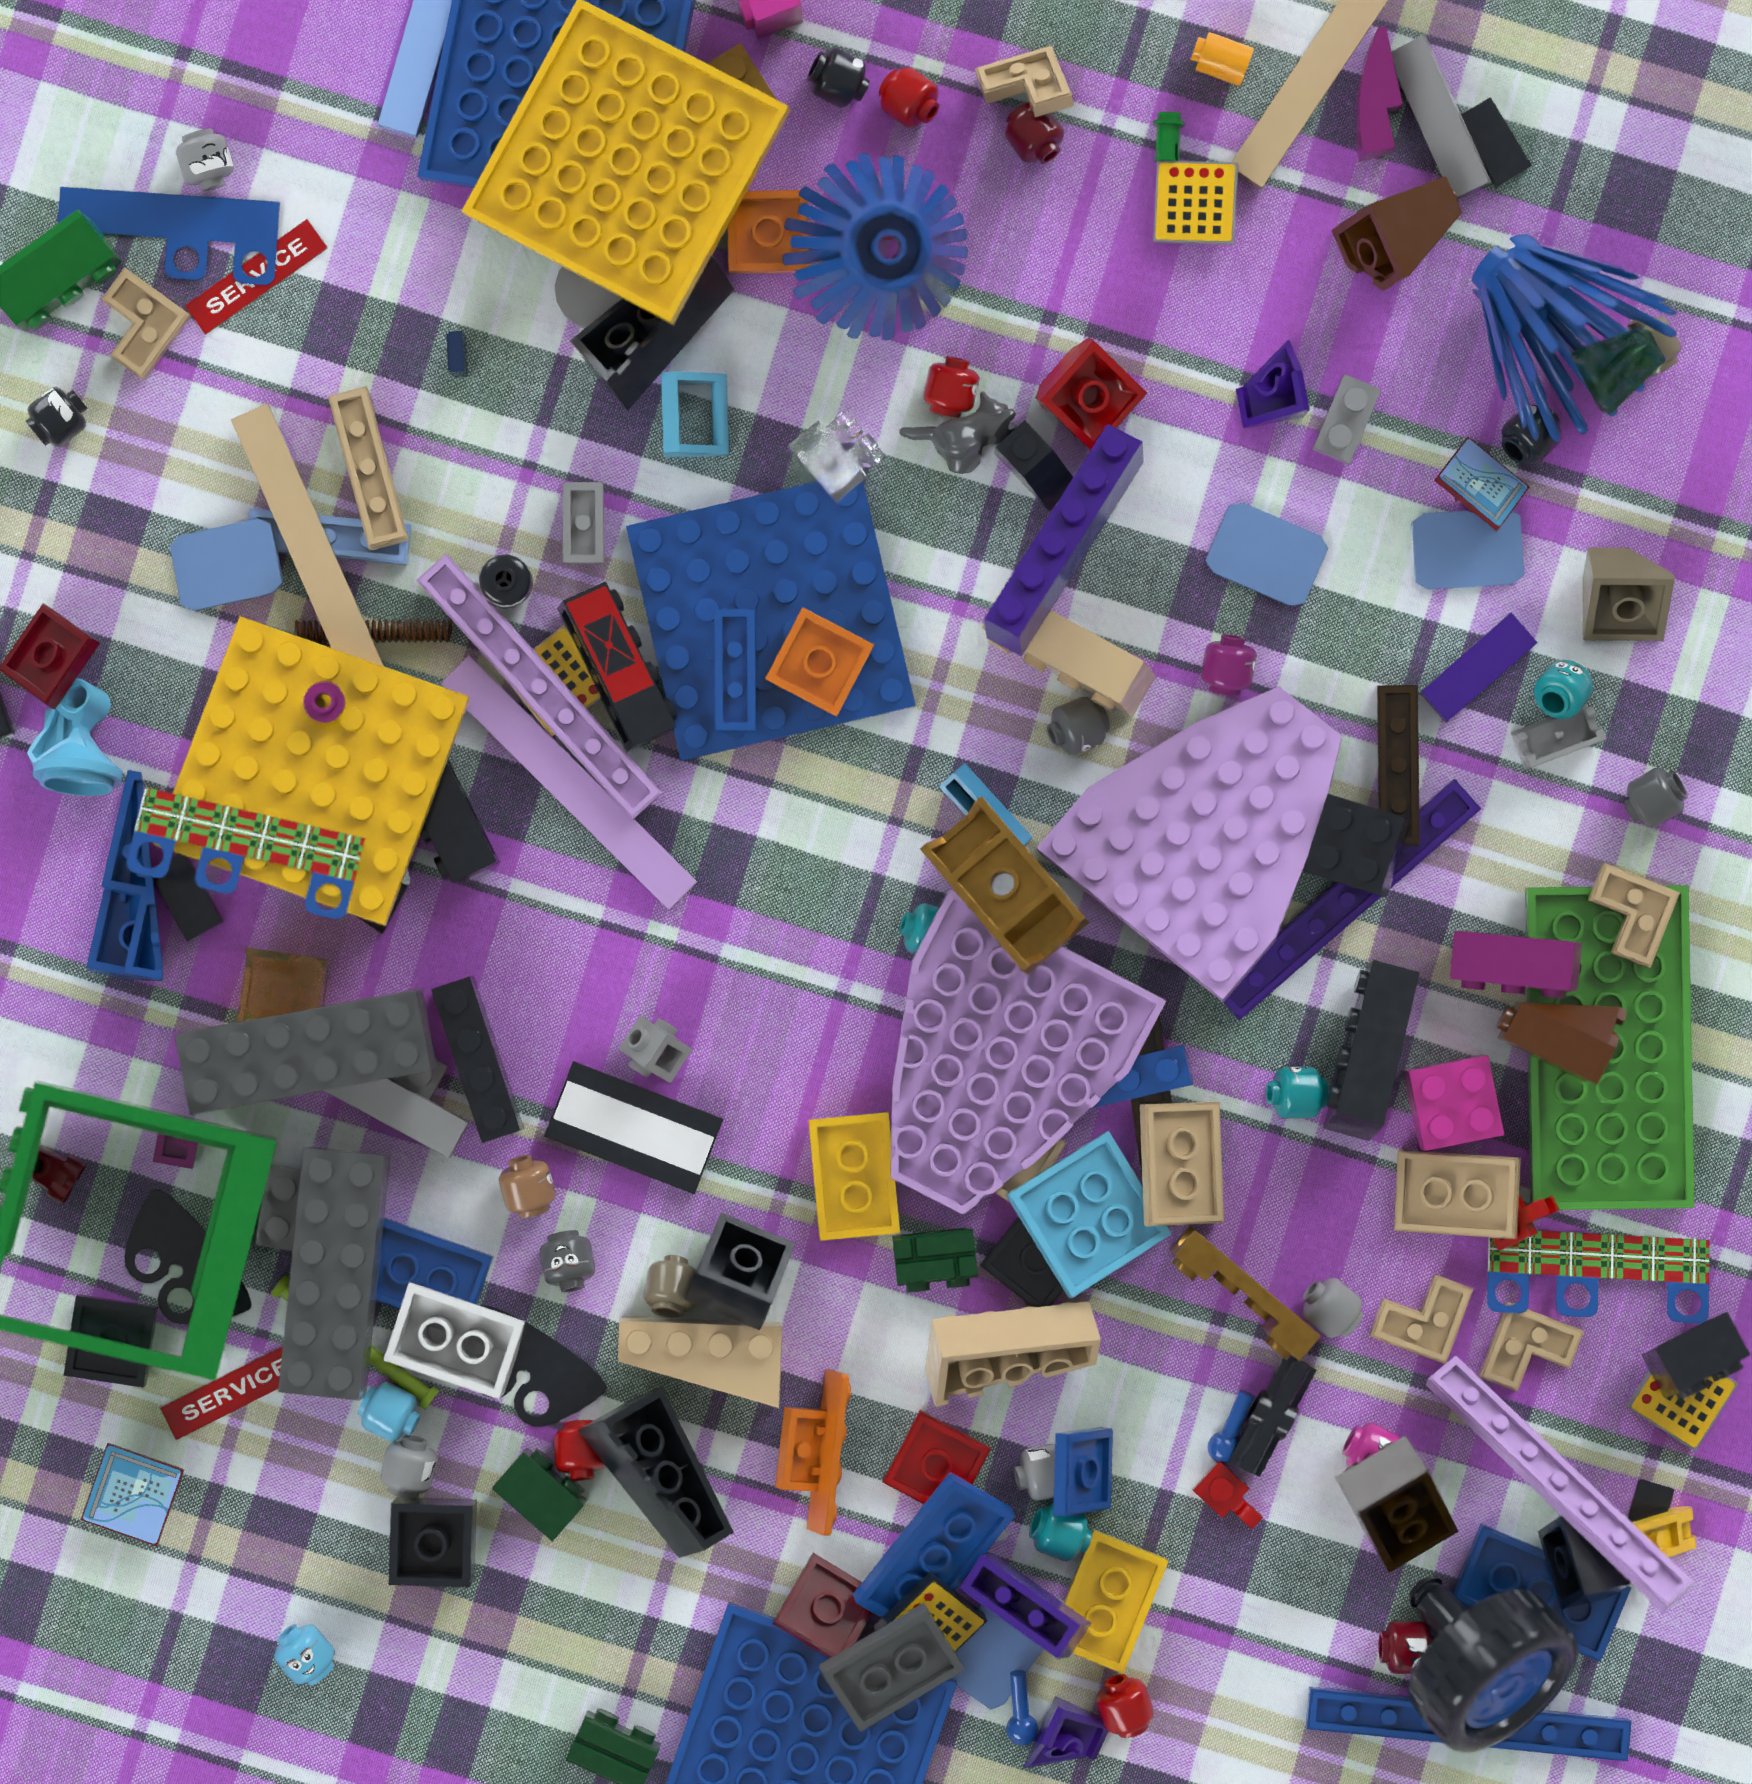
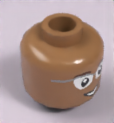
(527, 1186)

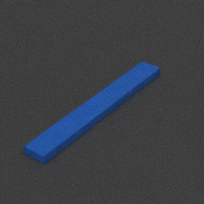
(1397, 1718)

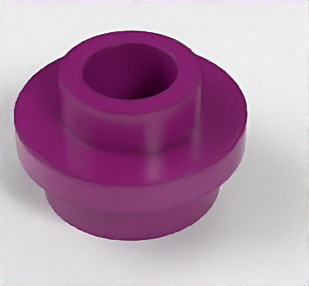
(327, 714)

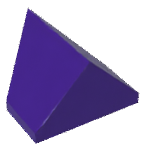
(1274, 391)
(1066, 1735)

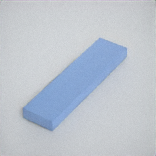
(415, 67)
(346, 539)

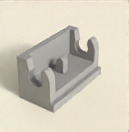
(1556, 737)

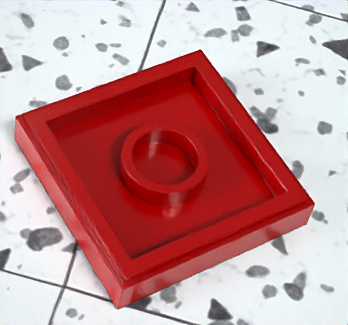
(930, 1454)

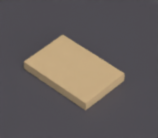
(1181, 1163)
(1457, 1194)

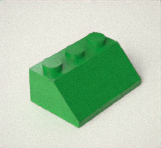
(55, 271)

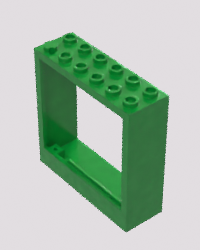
(226, 1237)

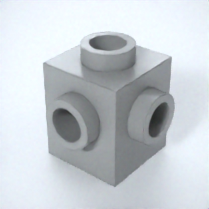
(655, 1048)

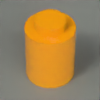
(1222, 58)

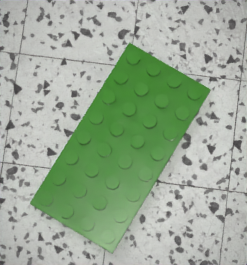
(1634, 1130)

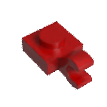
(1526, 1217)
(1224, 1492)

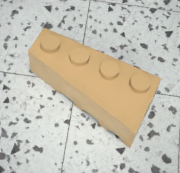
(1088, 663)
(1008, 1347)
(707, 1353)

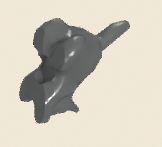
(963, 438)

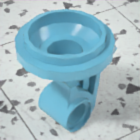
(65, 753)

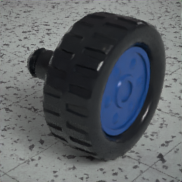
(1487, 1664)

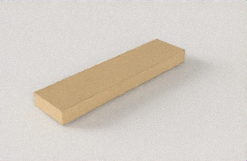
(368, 468)

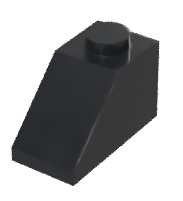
(1034, 464)

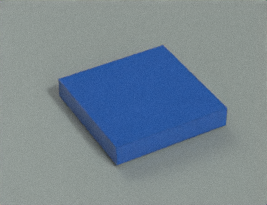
(1083, 1471)

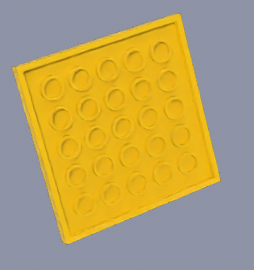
(626, 160)
(354, 776)

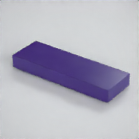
(1478, 667)

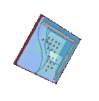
(1481, 483)
(132, 1494)

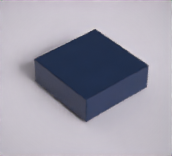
(457, 354)

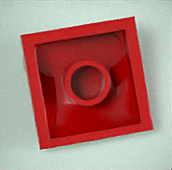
(1089, 392)

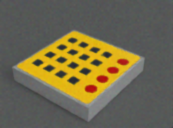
(1195, 202)
(1686, 1418)

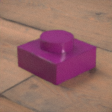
(175, 1151)

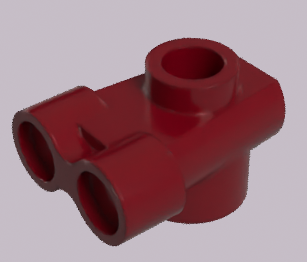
(58, 1174)

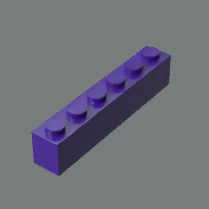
(1064, 540)

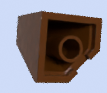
(1397, 232)
(1564, 1035)

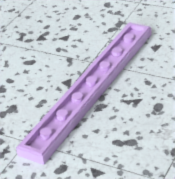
(539, 686)
(570, 783)
(1560, 1484)

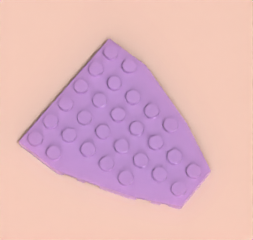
(1206, 834)
(1001, 1057)

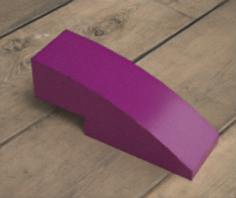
(1376, 99)

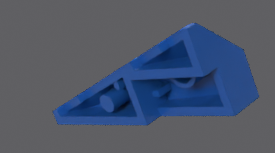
(127, 922)

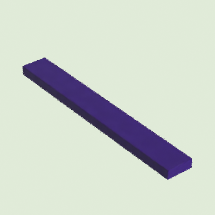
(1343, 904)

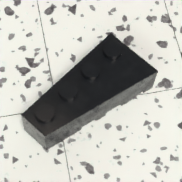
(633, 346)
(1372, 1050)
(659, 1471)

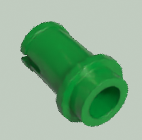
(1168, 136)

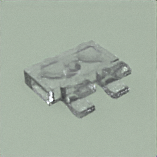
(829, 462)

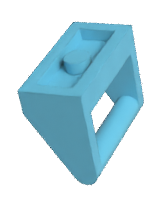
(671, 414)

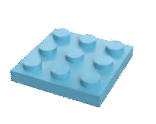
(1086, 1214)

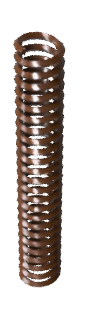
(440, 636)

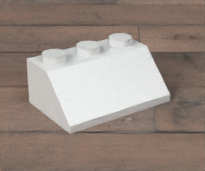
(455, 1341)

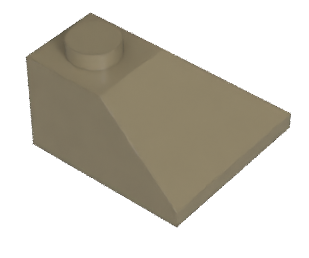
(1624, 596)

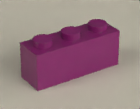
(1515, 963)

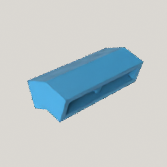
(976, 789)

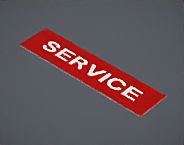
(230, 296)
(224, 1395)

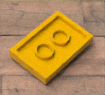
(853, 1176)
(1115, 1594)

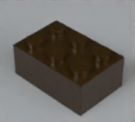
(1397, 1503)

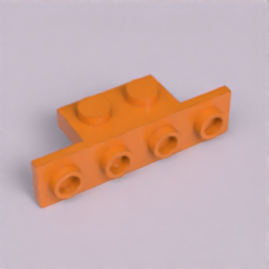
(812, 1451)

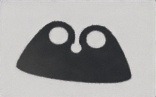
(177, 1240)
(555, 1372)

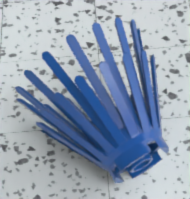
(852, 252)
(1531, 295)

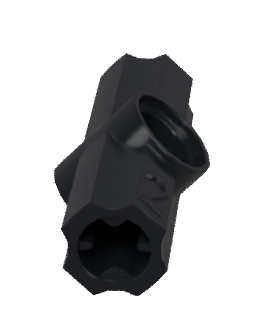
(1272, 1415)

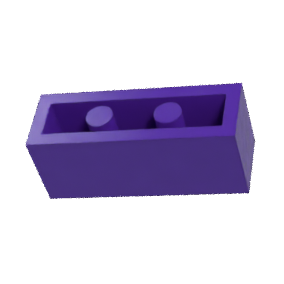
(1025, 1605)

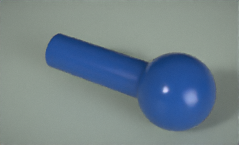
(1223, 1443)
(1021, 1727)

